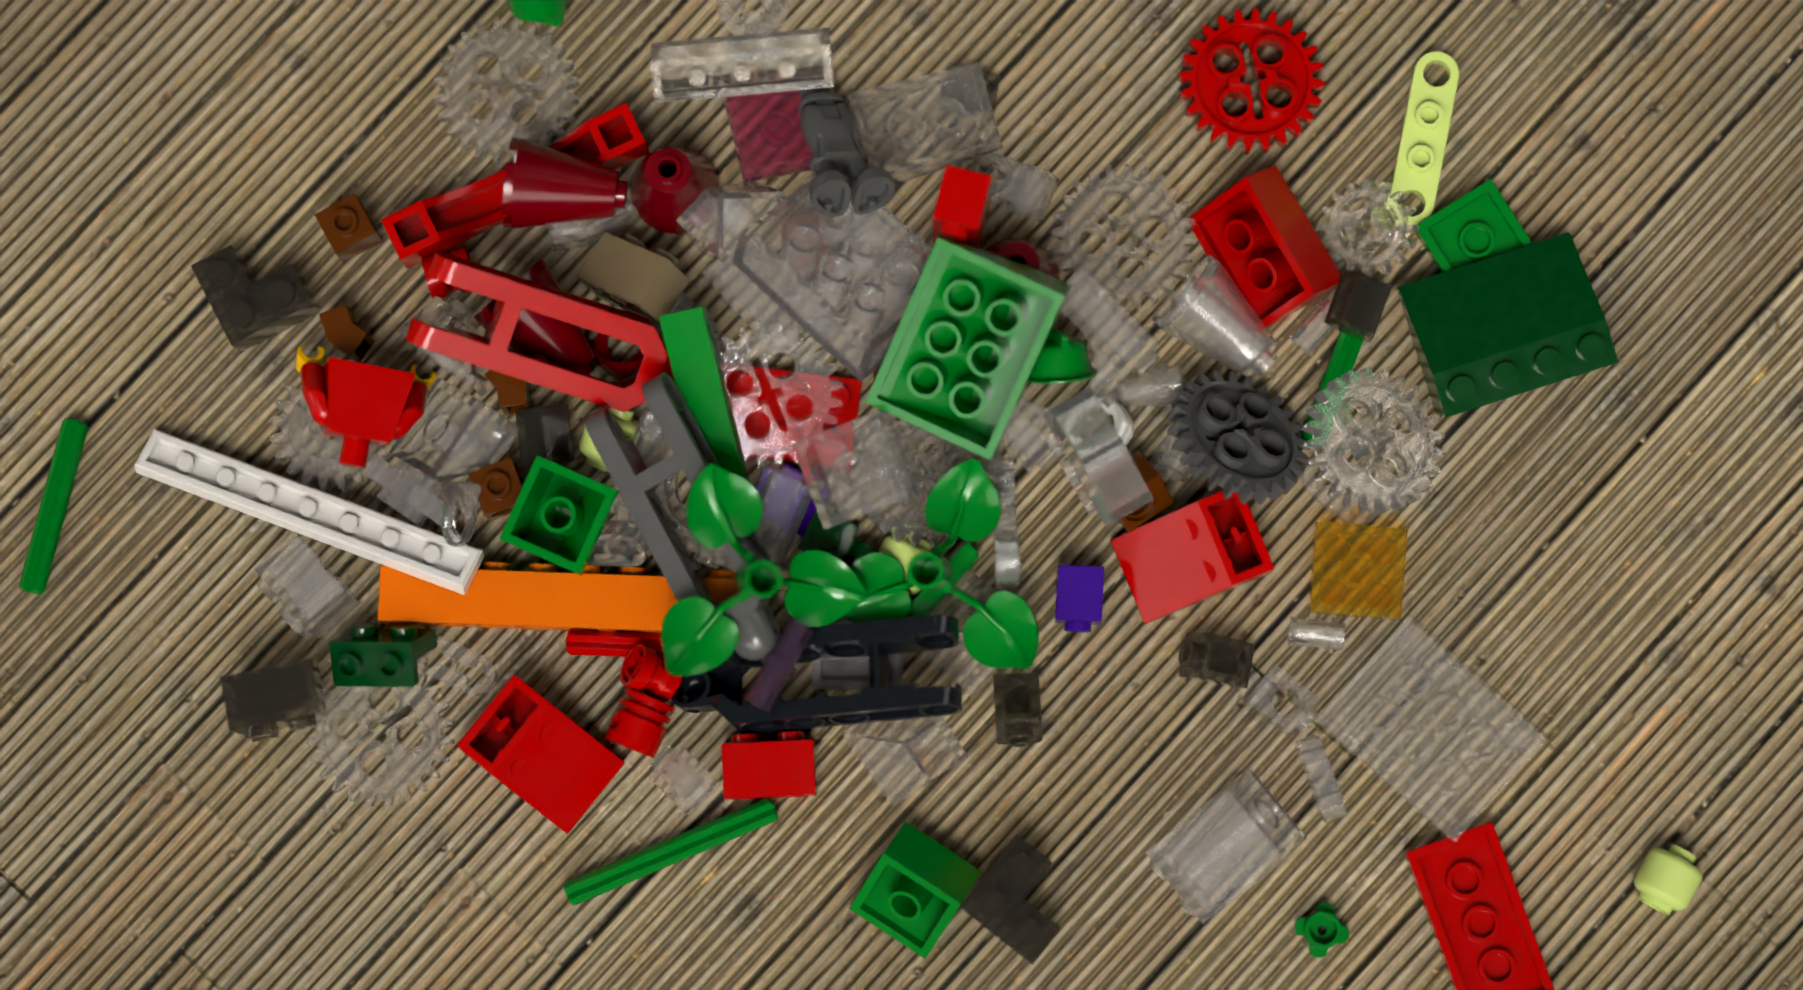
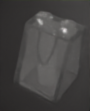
(1225, 846)

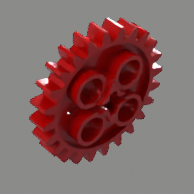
(1211, 88)

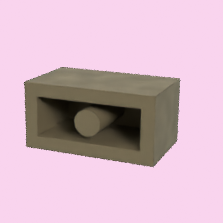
(633, 276)

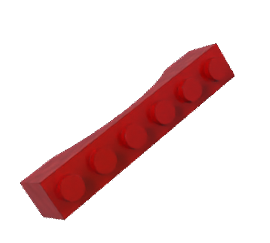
(476, 208)

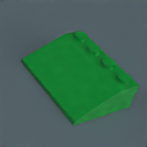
(968, 345)

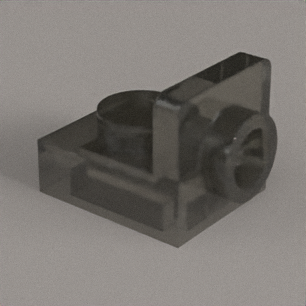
(1216, 659)
(1017, 709)

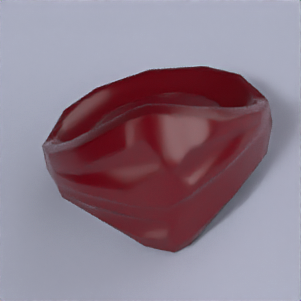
(616, 369)

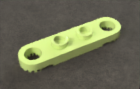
(1425, 134)

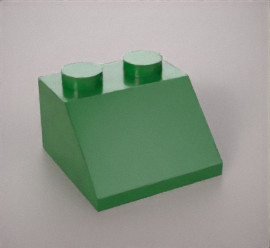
(559, 515)
(915, 889)

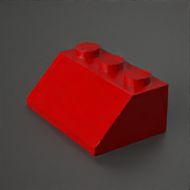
(1266, 245)

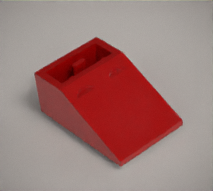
(1192, 555)
(540, 754)

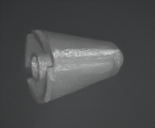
(1217, 320)

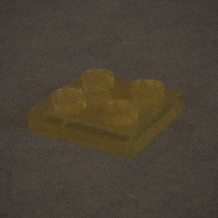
(1358, 570)

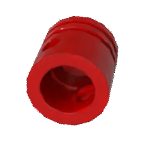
(639, 723)

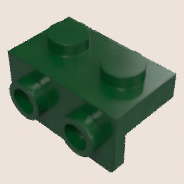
(380, 656)

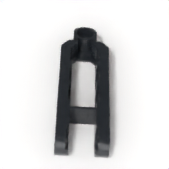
(722, 686)

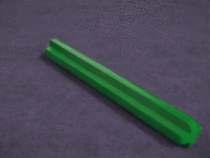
(671, 851)

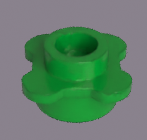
(1324, 917)

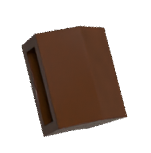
(345, 334)
(512, 392)

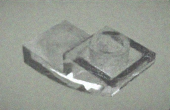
(583, 233)

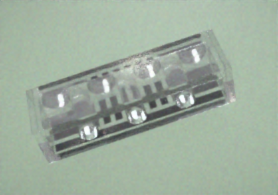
(742, 65)

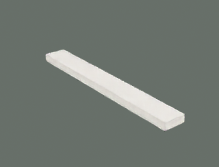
(308, 511)

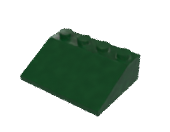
(1506, 325)

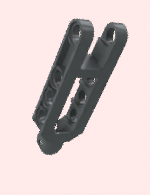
(637, 484)

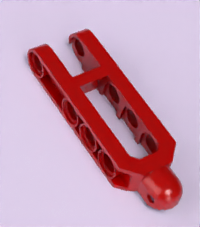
(511, 296)

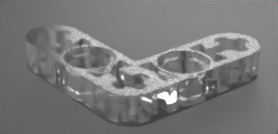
(1005, 535)

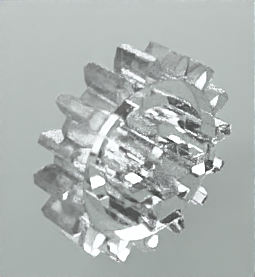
(1377, 212)
(408, 491)

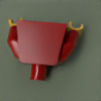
(361, 402)

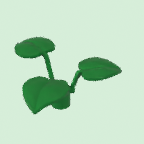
(968, 507)
(717, 512)

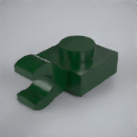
(834, 540)

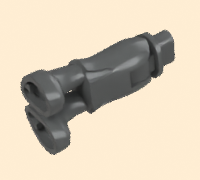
(839, 158)

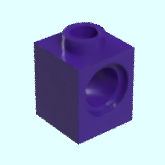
(1079, 597)

